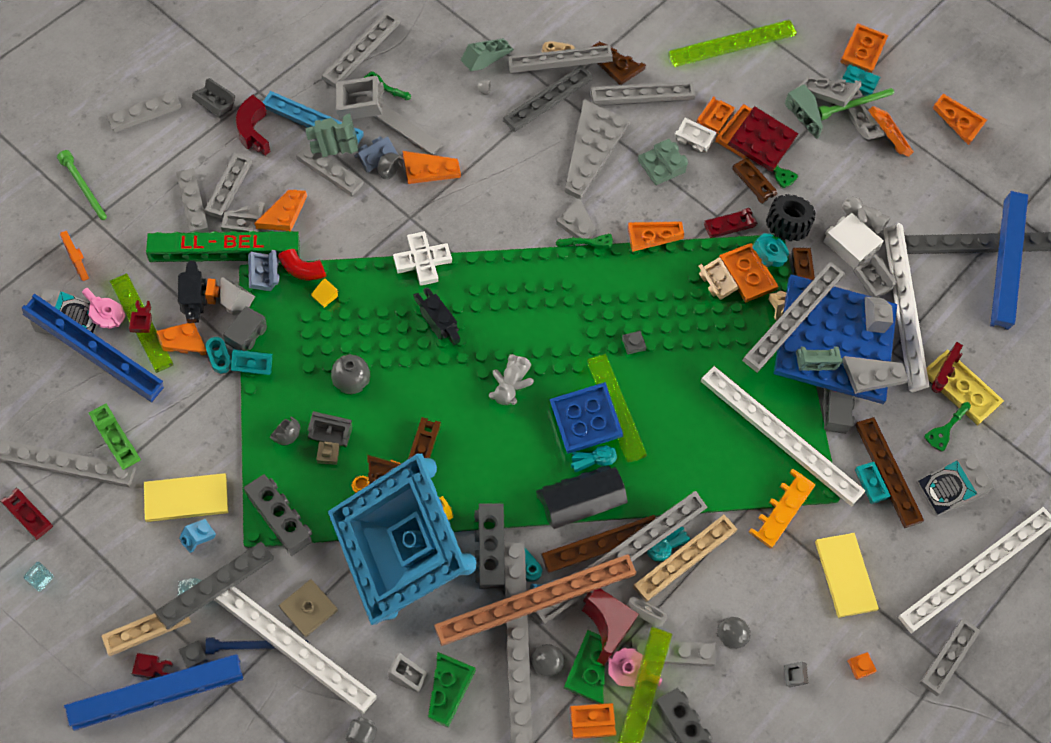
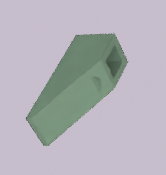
(484, 53)
(804, 106)

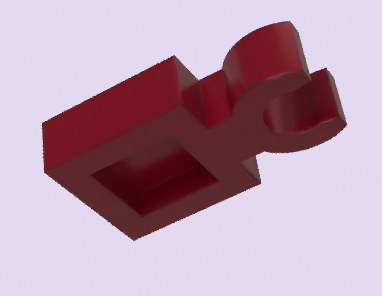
(141, 320)
(149, 665)

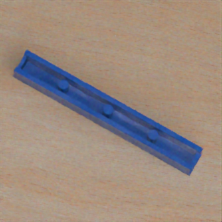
(1009, 260)
(93, 348)
(153, 692)

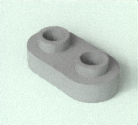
(648, 612)

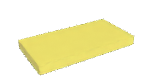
(966, 387)
(185, 497)
(846, 575)

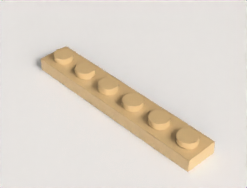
(684, 558)

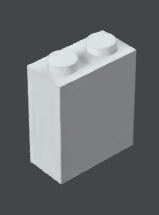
(852, 240)

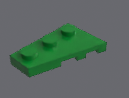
(587, 673)
(449, 688)

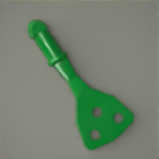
(394, 91)
(784, 175)
(602, 241)
(945, 430)

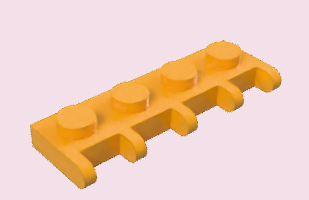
(784, 509)

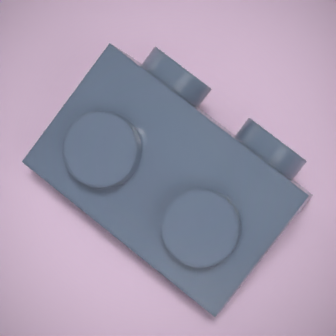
(370, 155)
(263, 270)

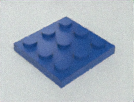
(586, 418)

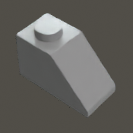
(234, 296)
(878, 314)

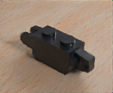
(191, 292)
(438, 316)

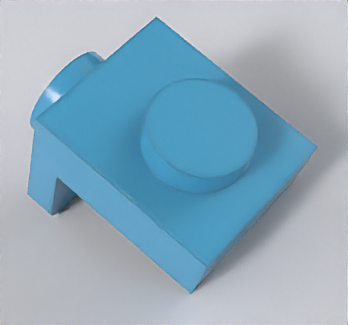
(196, 534)

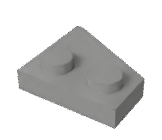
(242, 219)
(577, 221)

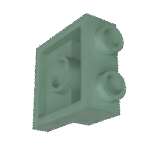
(663, 162)

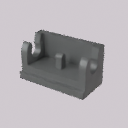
(329, 429)

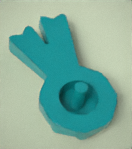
(602, 456)
(663, 549)

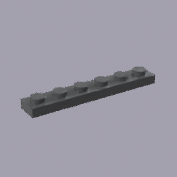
(547, 98)
(214, 585)

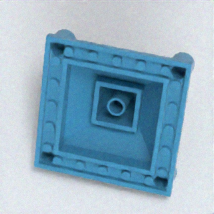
(398, 539)

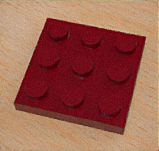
(763, 139)

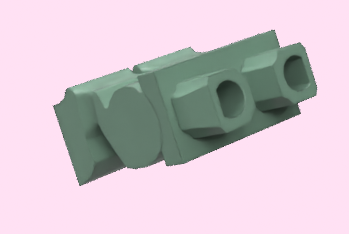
(333, 136)

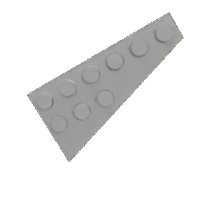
(595, 139)

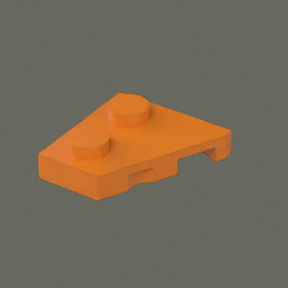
(181, 339)

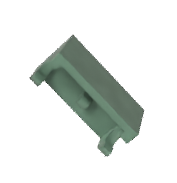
(818, 359)

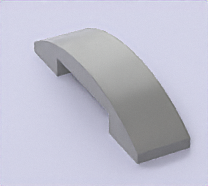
(863, 121)

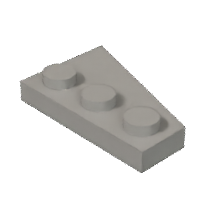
(831, 91)
(873, 374)

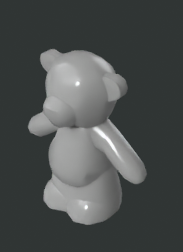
(869, 216)
(512, 380)

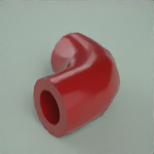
(299, 268)

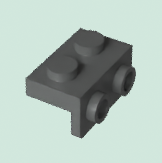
(214, 98)

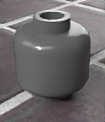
(361, 731)

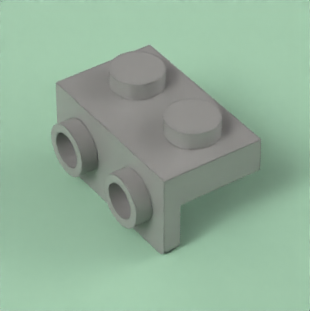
(875, 277)

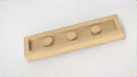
(136, 633)

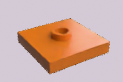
(75, 255)

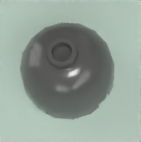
(350, 374)

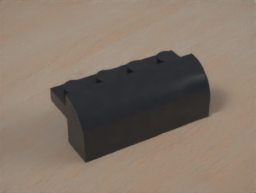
(582, 496)

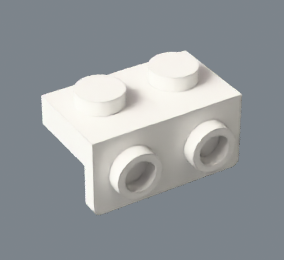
(695, 135)

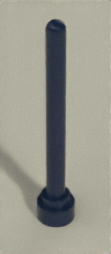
(214, 645)

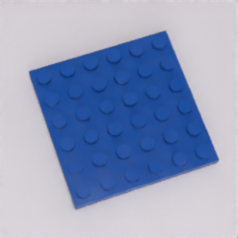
(833, 323)

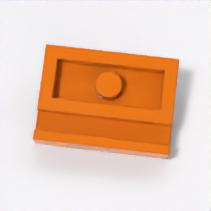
(715, 115)
(592, 721)

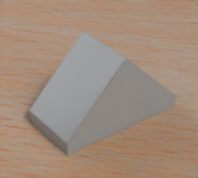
(406, 673)

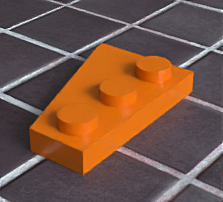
(959, 118)

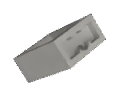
(359, 110)

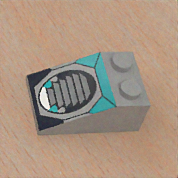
(70, 305)
(955, 485)

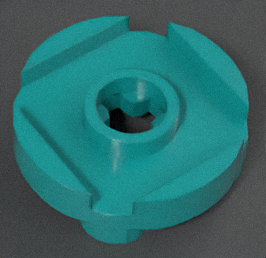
(771, 251)

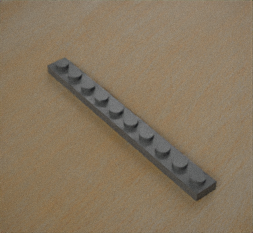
(971, 243)

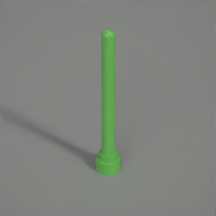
(826, 111)
(67, 159)

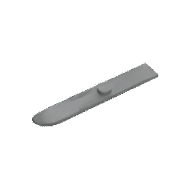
(404, 127)

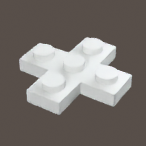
(422, 258)

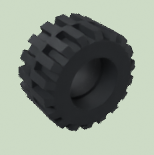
(790, 217)

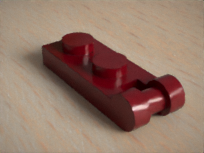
(730, 223)
(947, 368)
(27, 514)

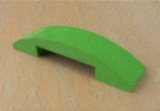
(114, 436)

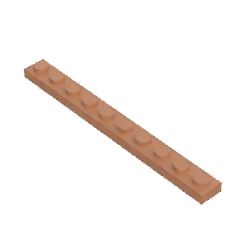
(534, 600)

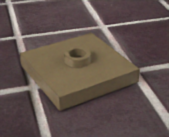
(308, 608)

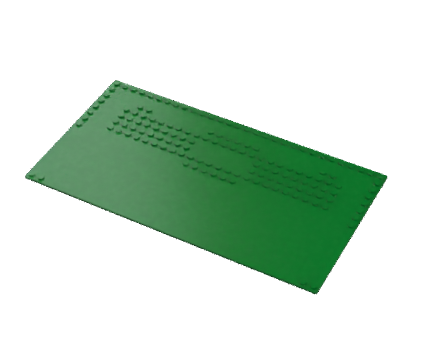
(556, 313)

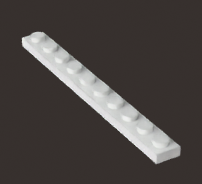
(906, 308)
(783, 436)
(976, 570)
(297, 649)

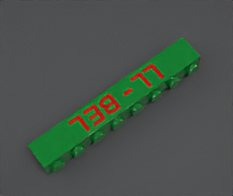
(217, 245)

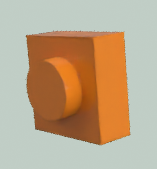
(212, 291)
(862, 666)

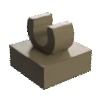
(328, 453)

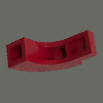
(247, 116)

